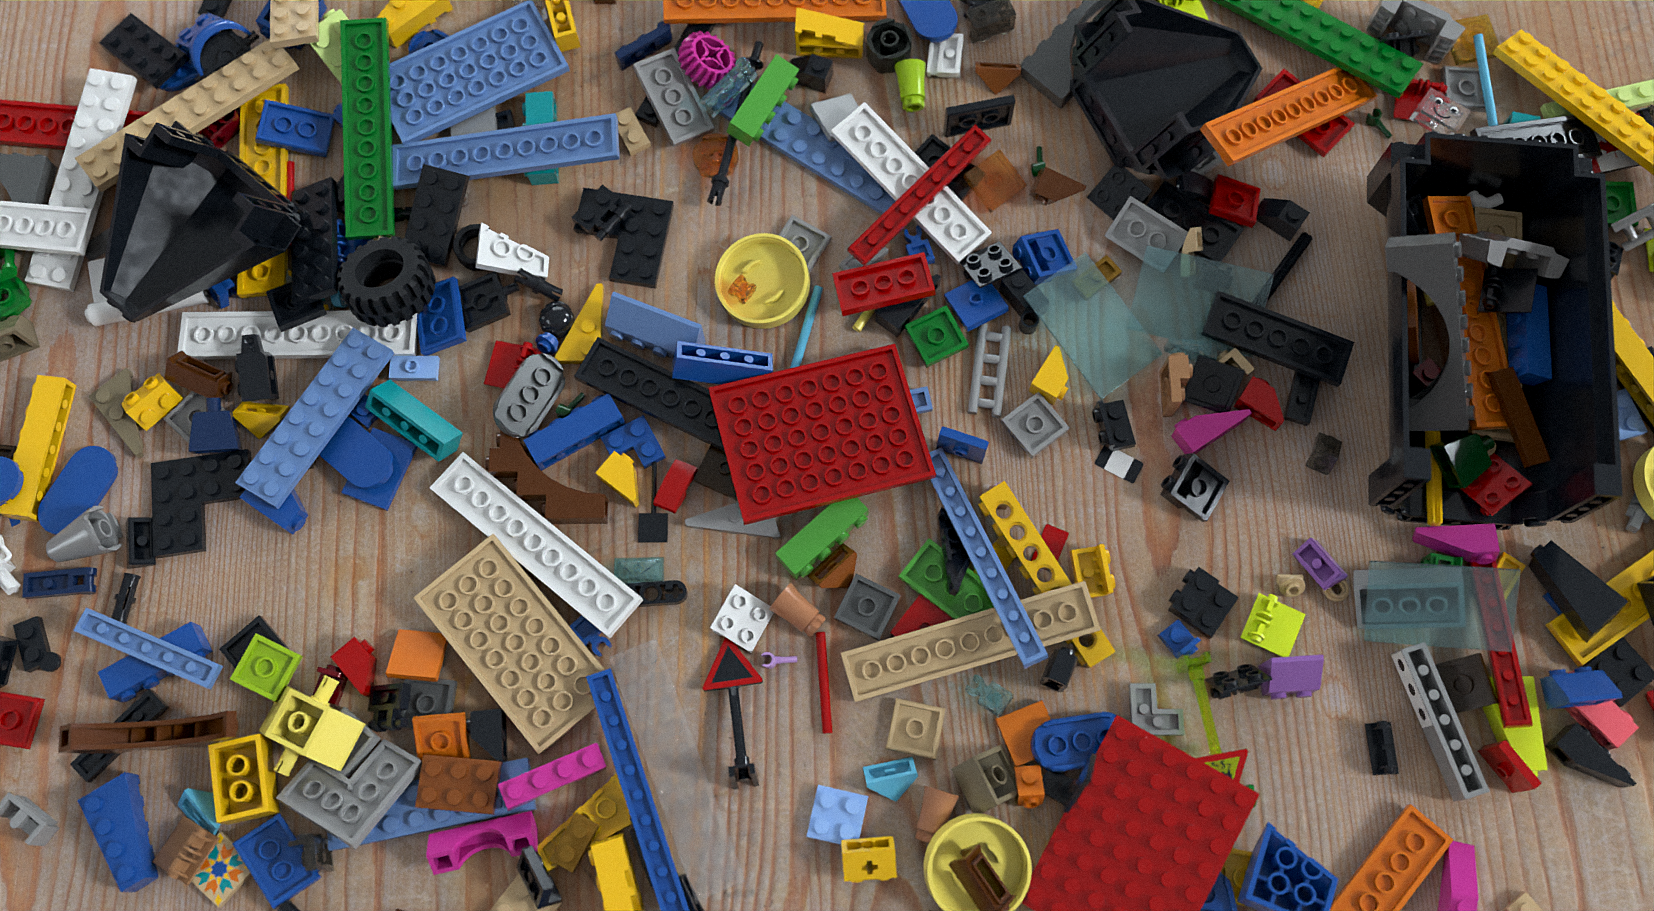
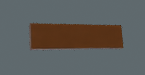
(1518, 417)

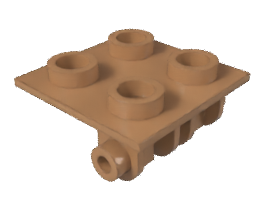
(185, 850)

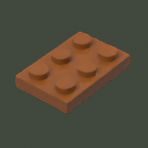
(458, 784)

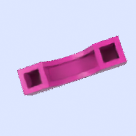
(552, 776)
(452, 847)

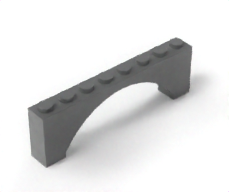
(1050, 64)
(27, 177)
(1433, 266)

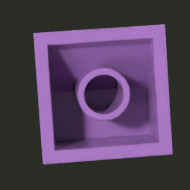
(1292, 676)

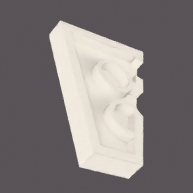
(505, 256)

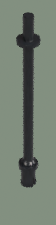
(720, 181)

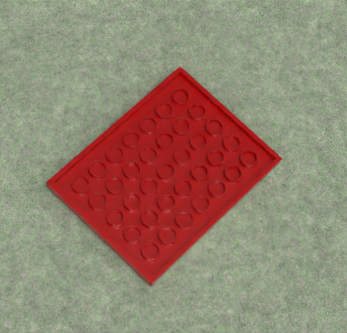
(820, 433)
(1141, 831)

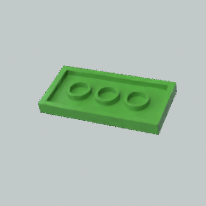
(928, 577)

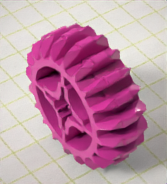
(705, 58)

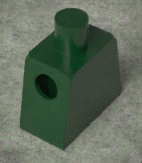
(1463, 458)

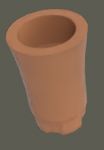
(797, 611)
(934, 812)

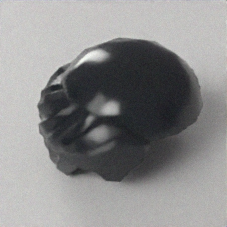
(556, 319)

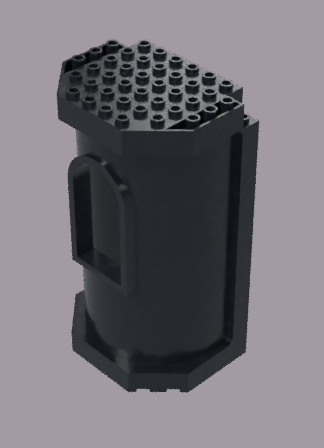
(1577, 408)

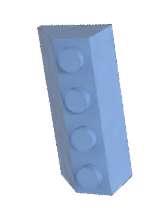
(649, 326)

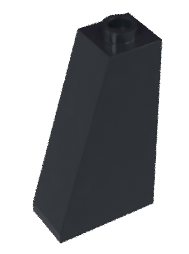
(1576, 591)

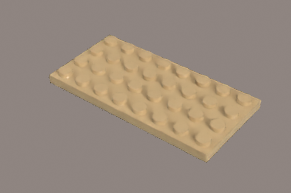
(513, 642)

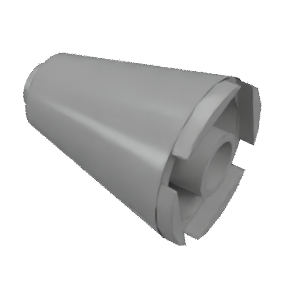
(86, 536)

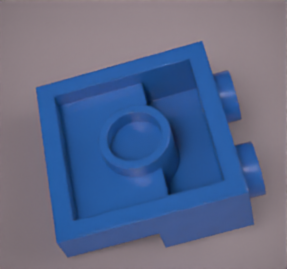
(1042, 254)

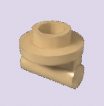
(1290, 584)

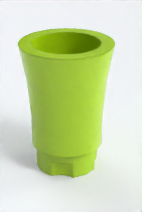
(911, 83)

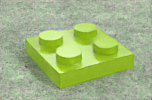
(266, 667)

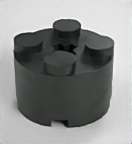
(888, 44)

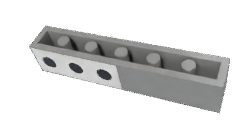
(1439, 722)

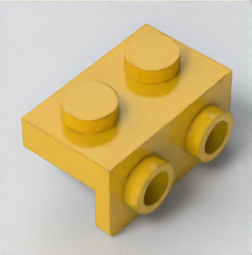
(151, 401)
(1092, 567)

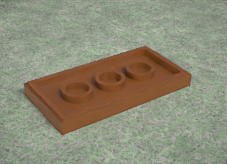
(1413, 324)

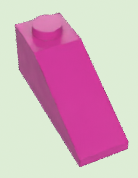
(1205, 429)
(1471, 542)
(1459, 879)

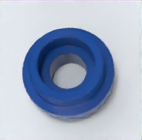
(547, 343)

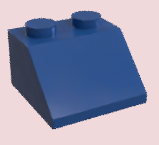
(1578, 688)

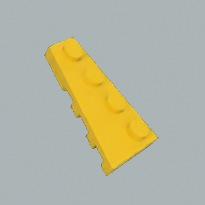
(605, 808)

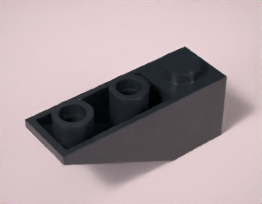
(1580, 752)

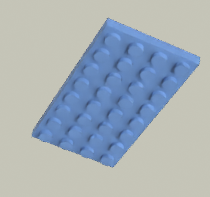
(472, 72)

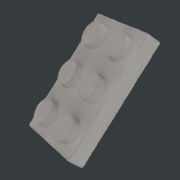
(1143, 227)

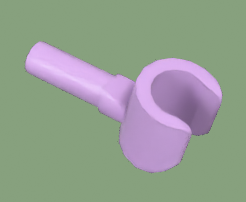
(778, 660)

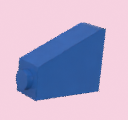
(289, 516)

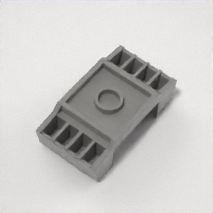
(1417, 15)
(1492, 249)

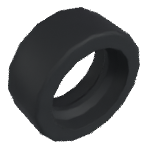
(461, 238)

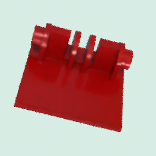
(1413, 95)
(505, 361)
(1496, 486)

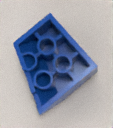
(1285, 877)

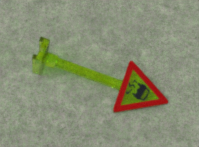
(1230, 762)

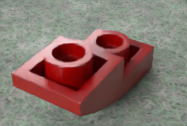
(674, 486)

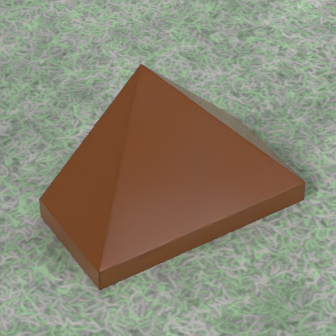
(997, 75)
(836, 569)

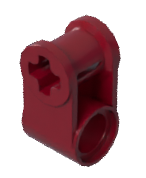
(223, 129)

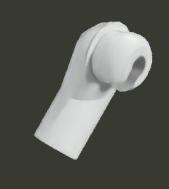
(1481, 201)

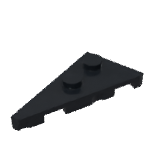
(954, 554)

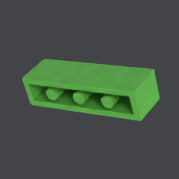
(762, 101)
(821, 535)

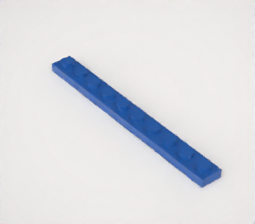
(637, 792)

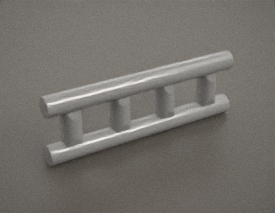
(1626, 225)
(977, 377)

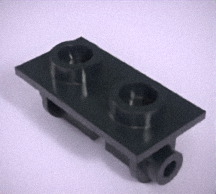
(1381, 748)

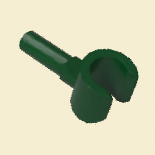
(1375, 121)
(1035, 167)
(563, 410)

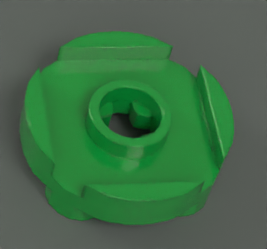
(17, 299)

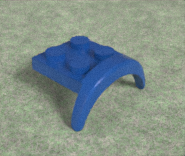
(195, 37)

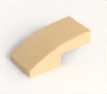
(1193, 241)

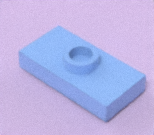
(414, 368)

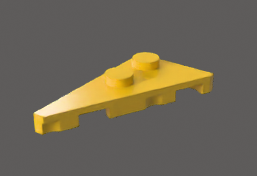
(584, 330)

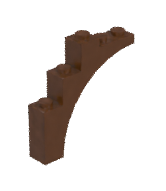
(562, 503)
(147, 735)

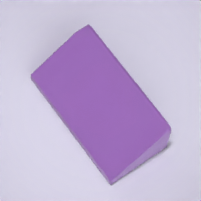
(1319, 564)

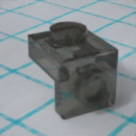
(1324, 453)

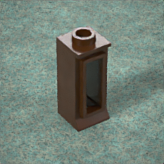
(198, 376)
(981, 880)

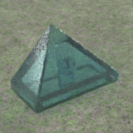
(639, 569)

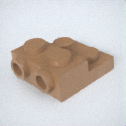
(1173, 378)

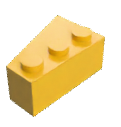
(828, 35)
(616, 874)

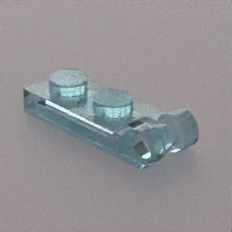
(728, 87)

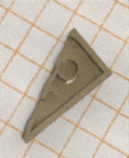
(109, 400)

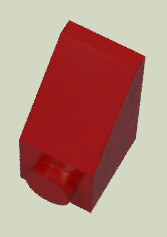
(1262, 402)
(357, 664)

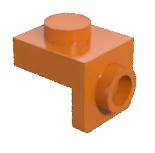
(1029, 786)

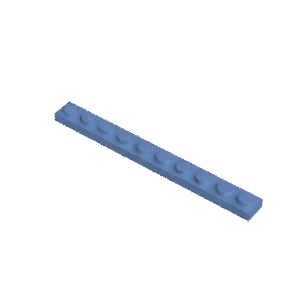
(986, 562)

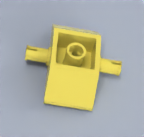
(311, 728)

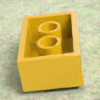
(243, 779)

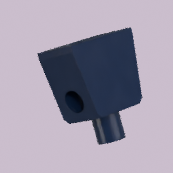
(214, 430)

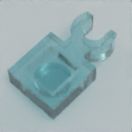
(992, 697)

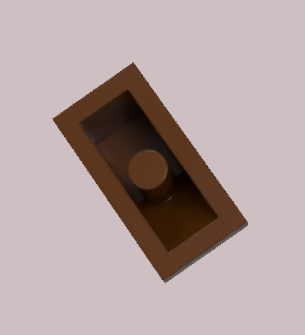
(1053, 187)

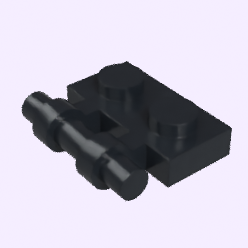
(597, 209)
(390, 699)

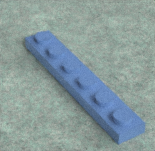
(148, 648)

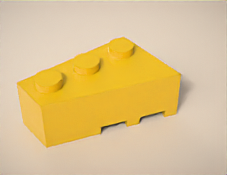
(409, 16)

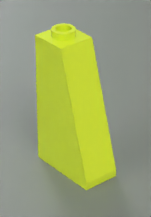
(1527, 740)

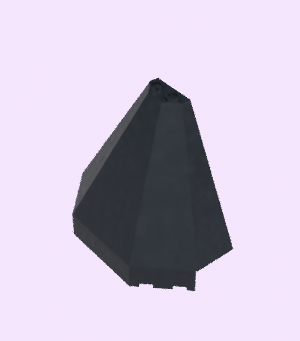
(1155, 79)
(187, 221)

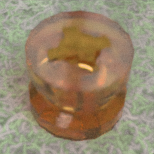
(742, 289)

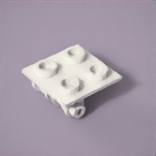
(742, 618)

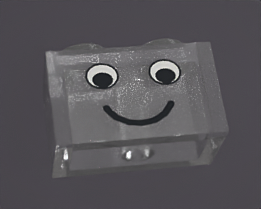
(1439, 113)

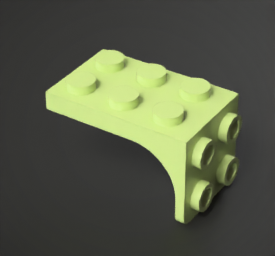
(330, 42)

